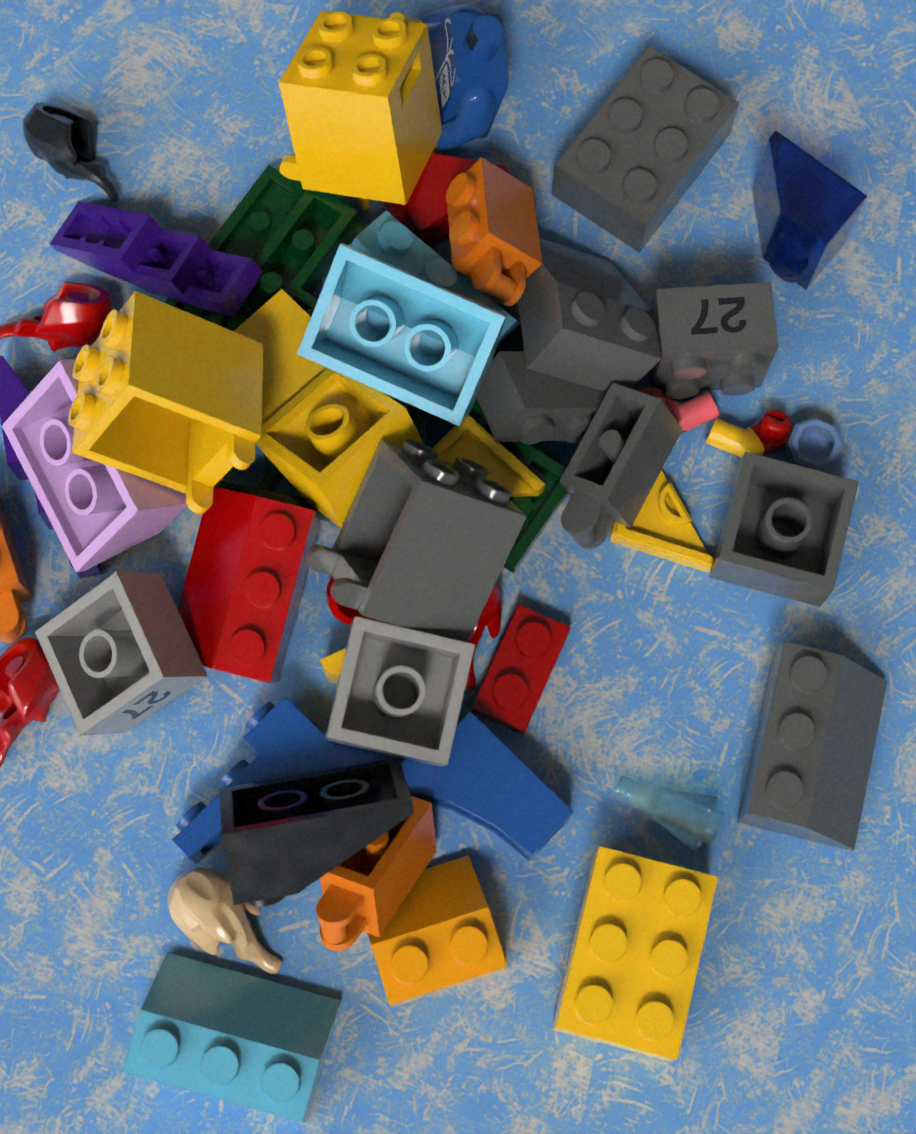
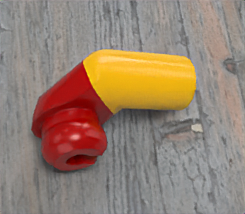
(759, 438)

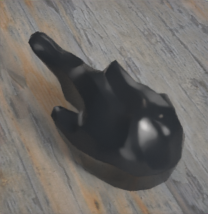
(66, 144)

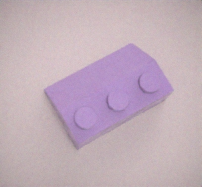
(87, 502)

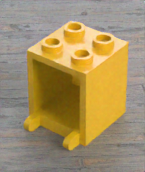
(361, 107)
(168, 398)

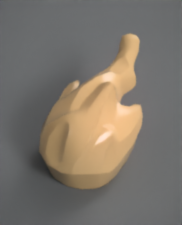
(205, 912)

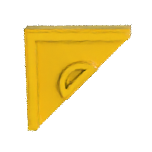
(479, 446)
(664, 529)

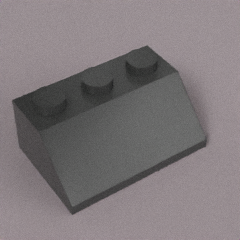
(813, 746)

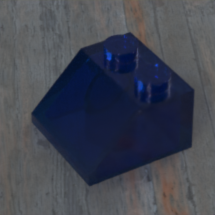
(801, 211)

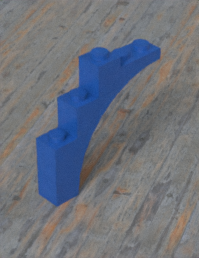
(478, 783)

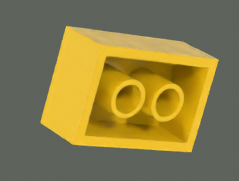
(635, 954)

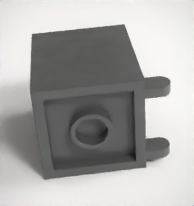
(421, 541)

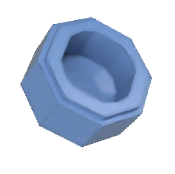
(814, 445)

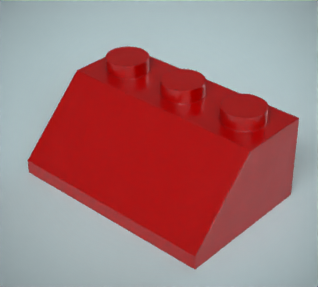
(247, 582)

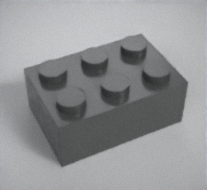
(644, 148)

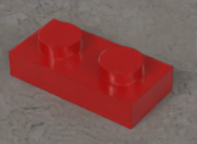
(521, 669)

